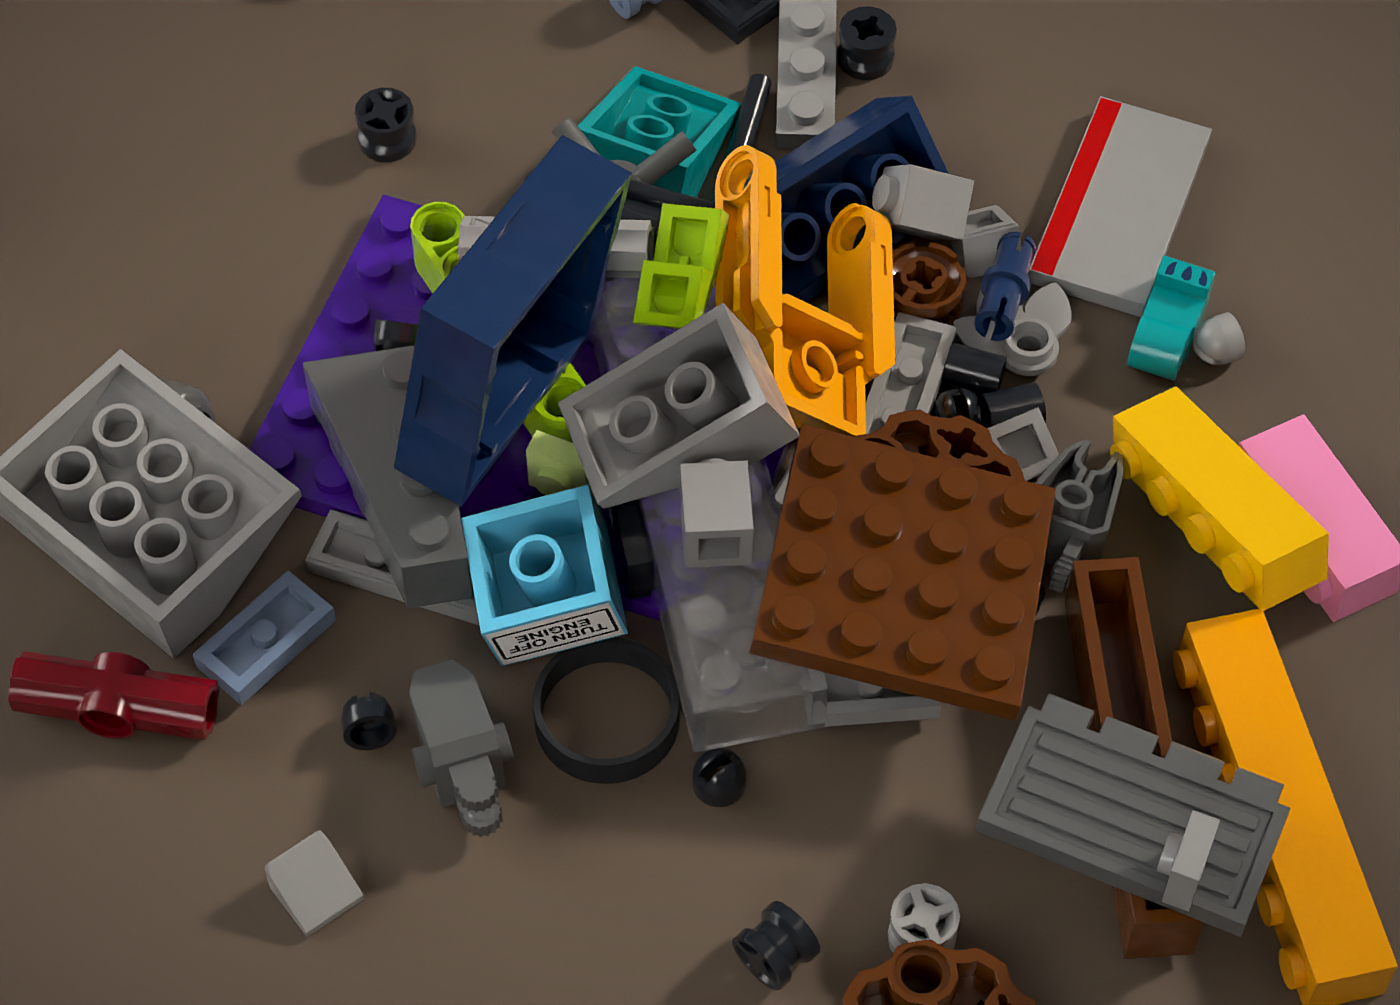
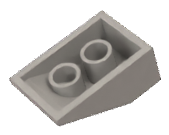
(678, 404)

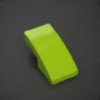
(684, 266)

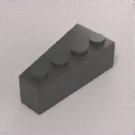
(413, 526)

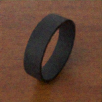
(614, 769)

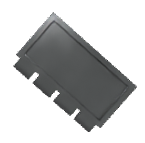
(1110, 805)

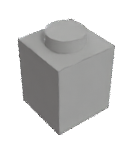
(923, 202)
(716, 513)

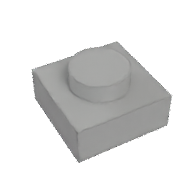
(1027, 441)
(1185, 859)

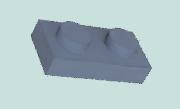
(264, 637)

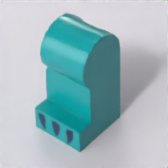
(1171, 318)

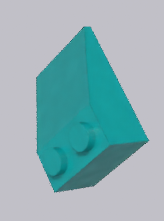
(651, 110)

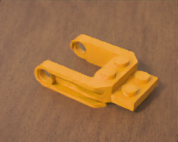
(813, 354)

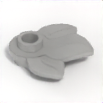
(1036, 327)

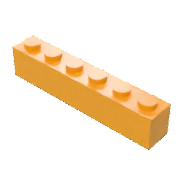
(1314, 883)

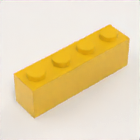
(1221, 499)

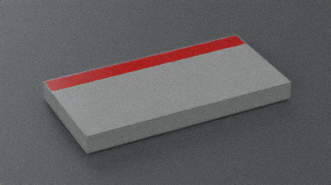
(1120, 206)

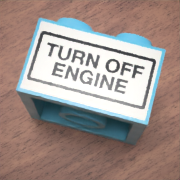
(544, 575)

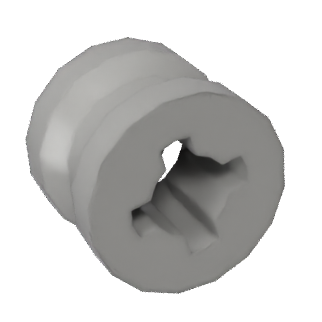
(927, 910)

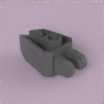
(1080, 509)
(459, 745)

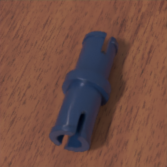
(1005, 286)

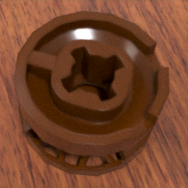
(923, 268)

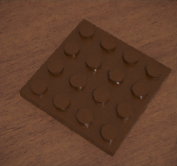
(905, 572)

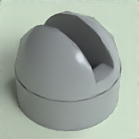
(1219, 340)

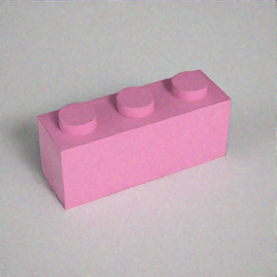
(1361, 547)

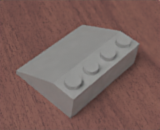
(144, 501)

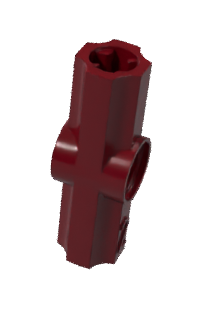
(113, 695)

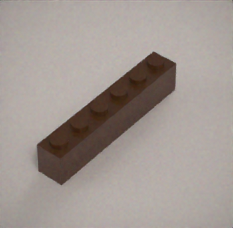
(1123, 681)

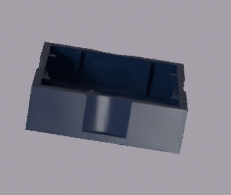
(509, 319)

